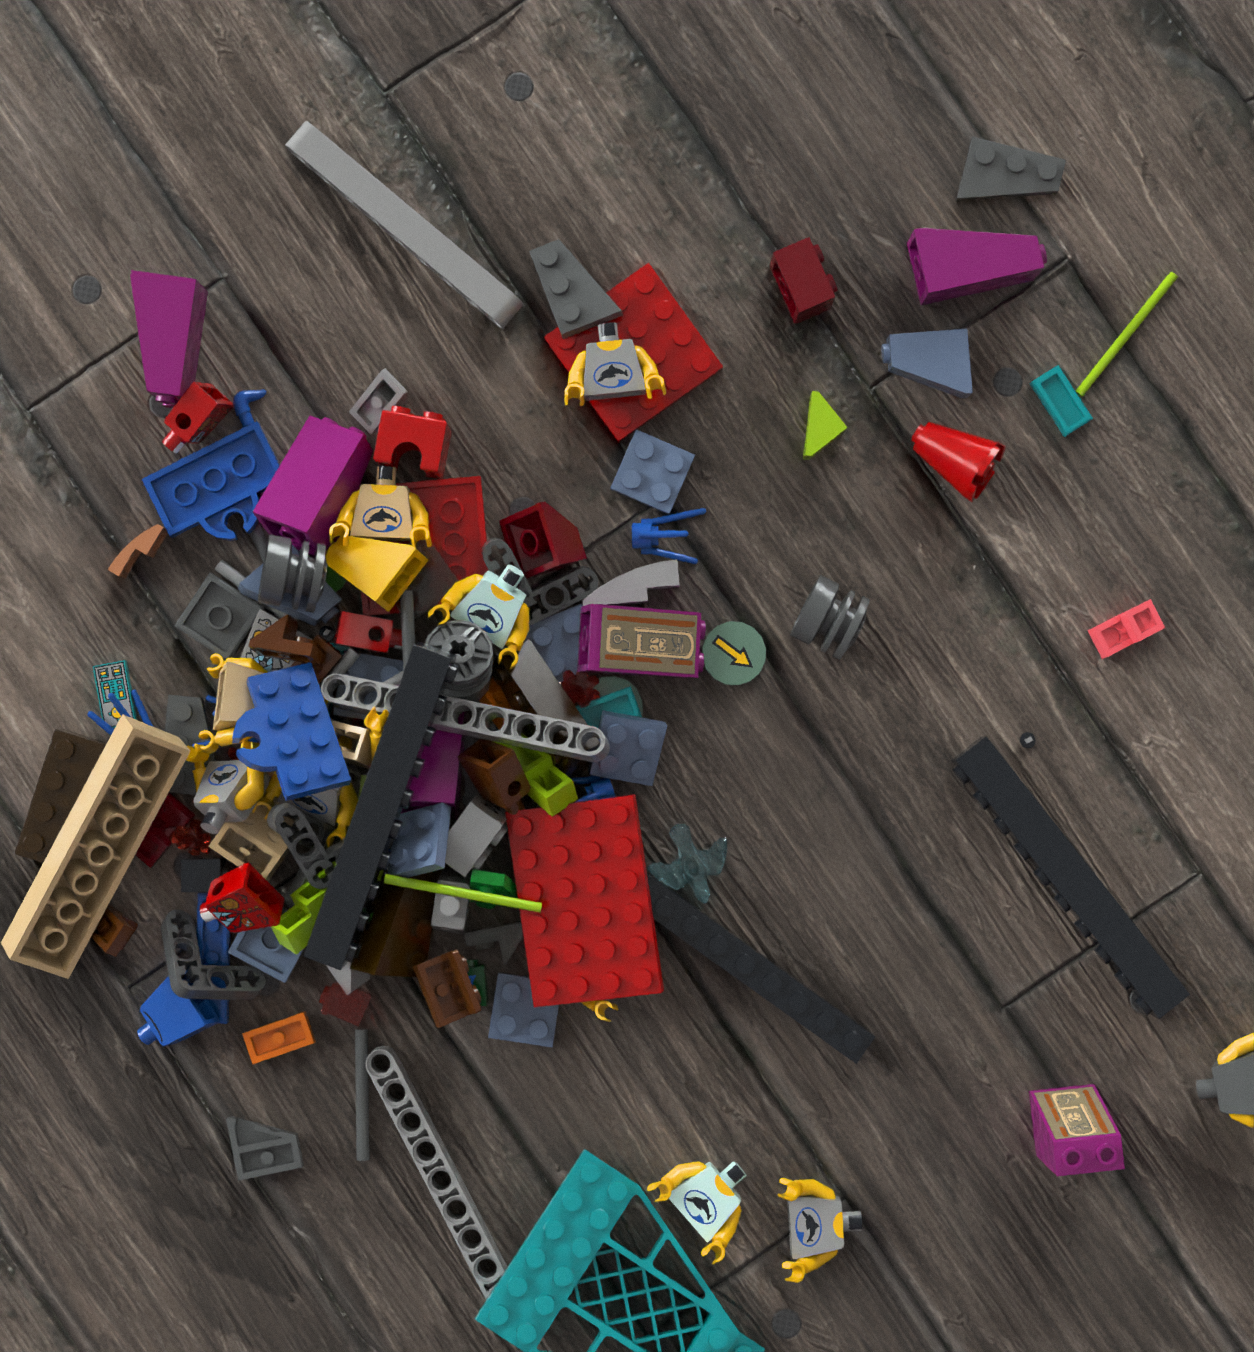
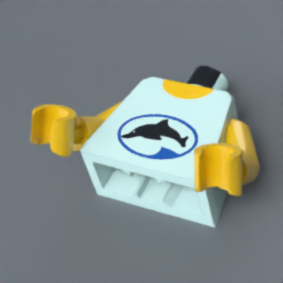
(493, 606)
(705, 1200)

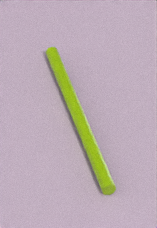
(1126, 334)
(463, 893)

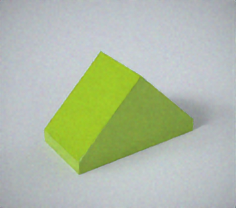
(822, 426)

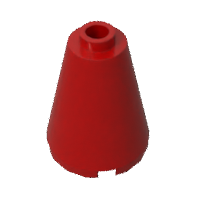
(958, 457)

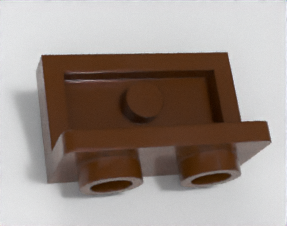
(448, 987)

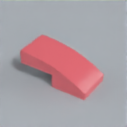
(1126, 629)

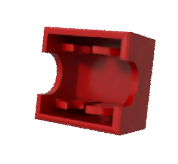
(405, 432)

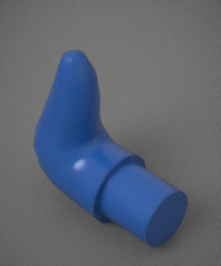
(241, 404)

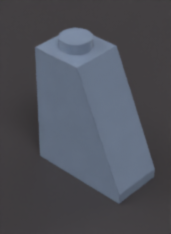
(931, 358)
(324, 610)

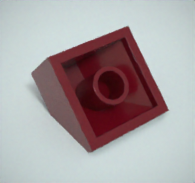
(542, 540)

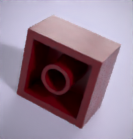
(803, 279)

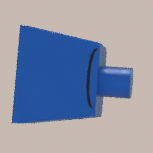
(173, 1017)

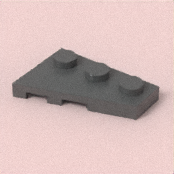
(1005, 170)
(571, 291)
(186, 719)

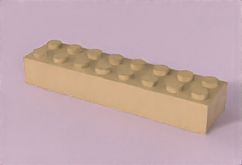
(95, 847)

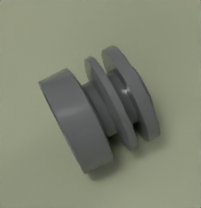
(292, 573)
(830, 617)
(473, 657)

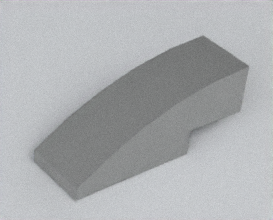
(633, 585)

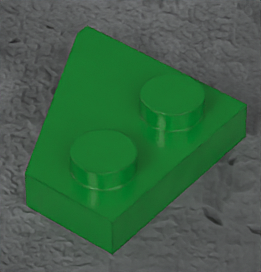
(492, 883)

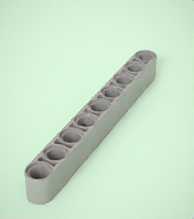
(404, 224)
(481, 718)
(430, 1165)

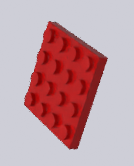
(664, 332)
(455, 528)

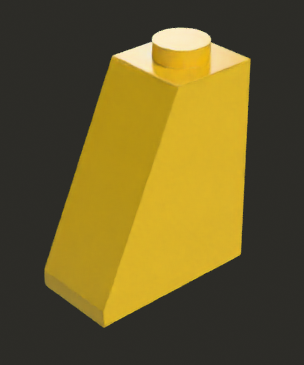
(376, 567)

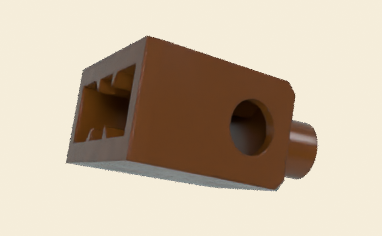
(496, 774)

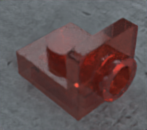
(346, 1007)

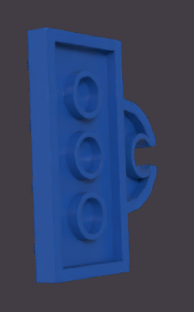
(215, 484)
(292, 733)

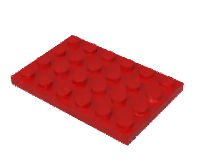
(595, 901)

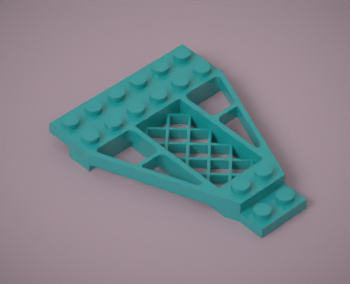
(560, 1252)

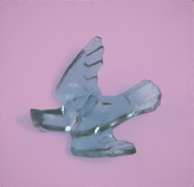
(692, 864)

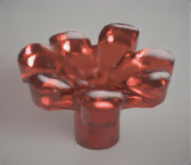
(580, 688)
(191, 838)

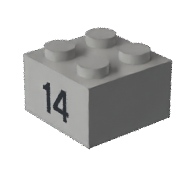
(472, 833)

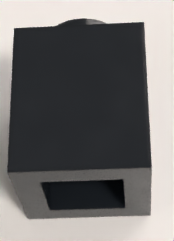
(200, 872)

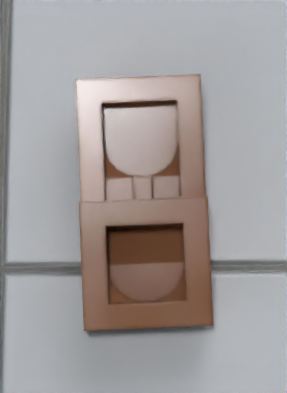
(146, 543)

